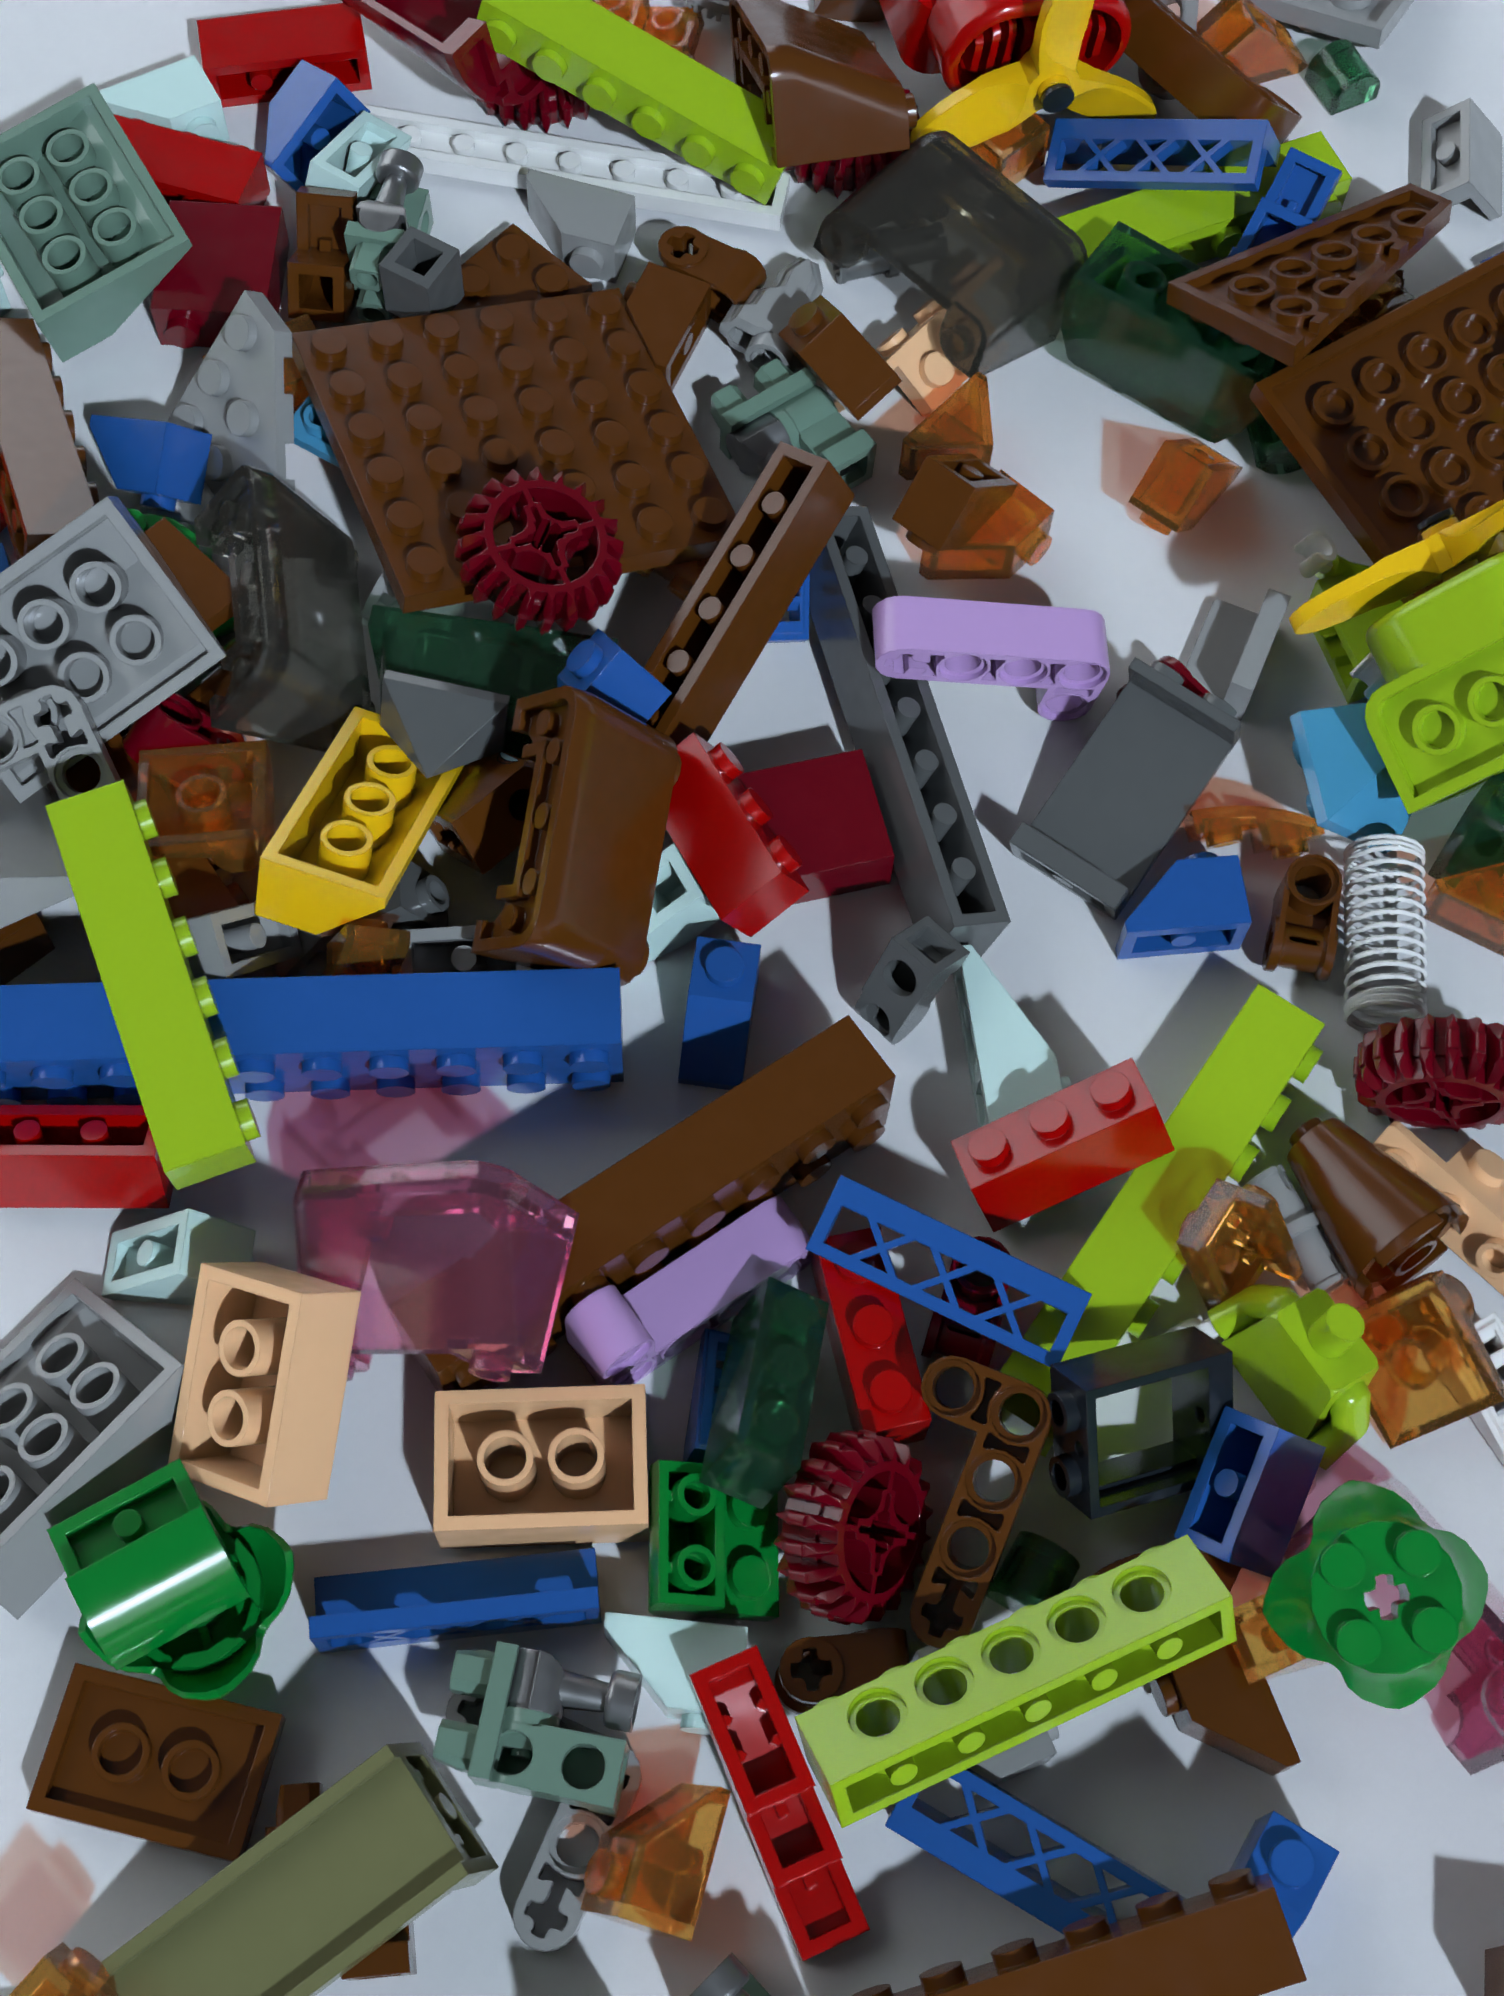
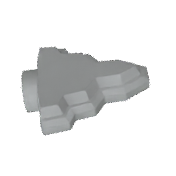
(756, 324)

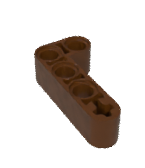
(1198, 72)
(968, 1504)

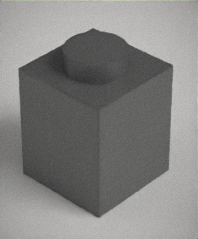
(421, 276)

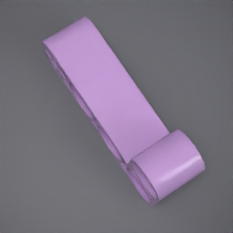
(996, 644)
(665, 1314)

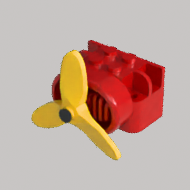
(1016, 59)

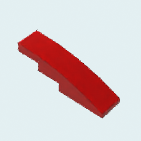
(779, 1802)

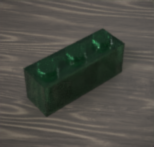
(765, 1393)

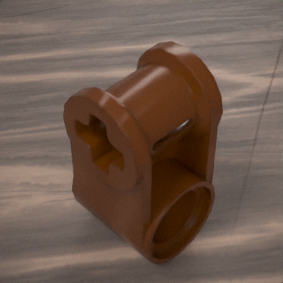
(728, 269)
(1301, 928)
(843, 1660)

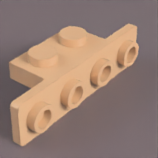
(920, 360)
(1474, 1182)

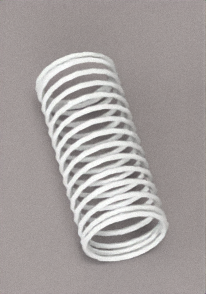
(1374, 994)

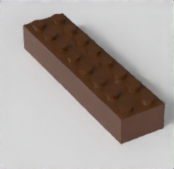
(713, 1170)

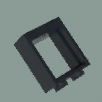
(1200, 1390)

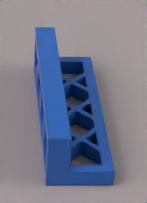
(1157, 143)
(956, 1246)
(455, 1600)
(1012, 1875)

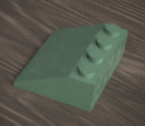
(81, 222)

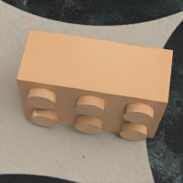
(264, 1382)
(540, 1466)

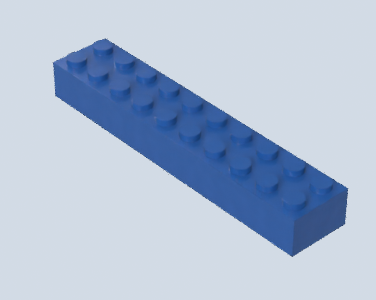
(338, 1035)

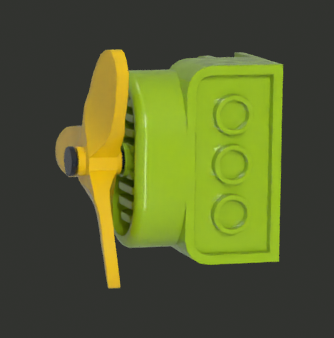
(1438, 653)

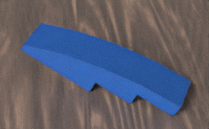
(1292, 201)

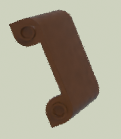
(818, 84)
(586, 838)

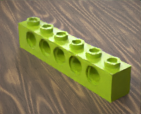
(1129, 1632)

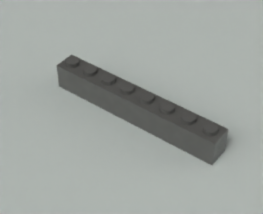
(904, 746)

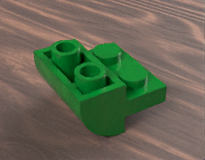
(708, 1550)
(147, 1564)

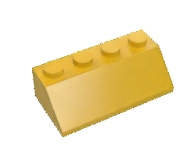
(349, 831)

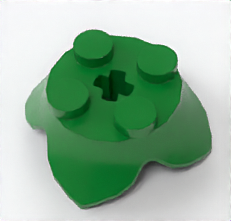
(1321, 1608)
(224, 1649)

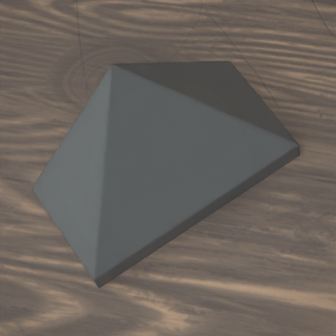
(441, 721)

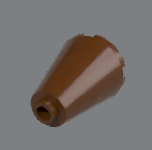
(1370, 1206)

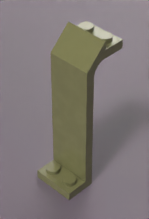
(314, 1889)

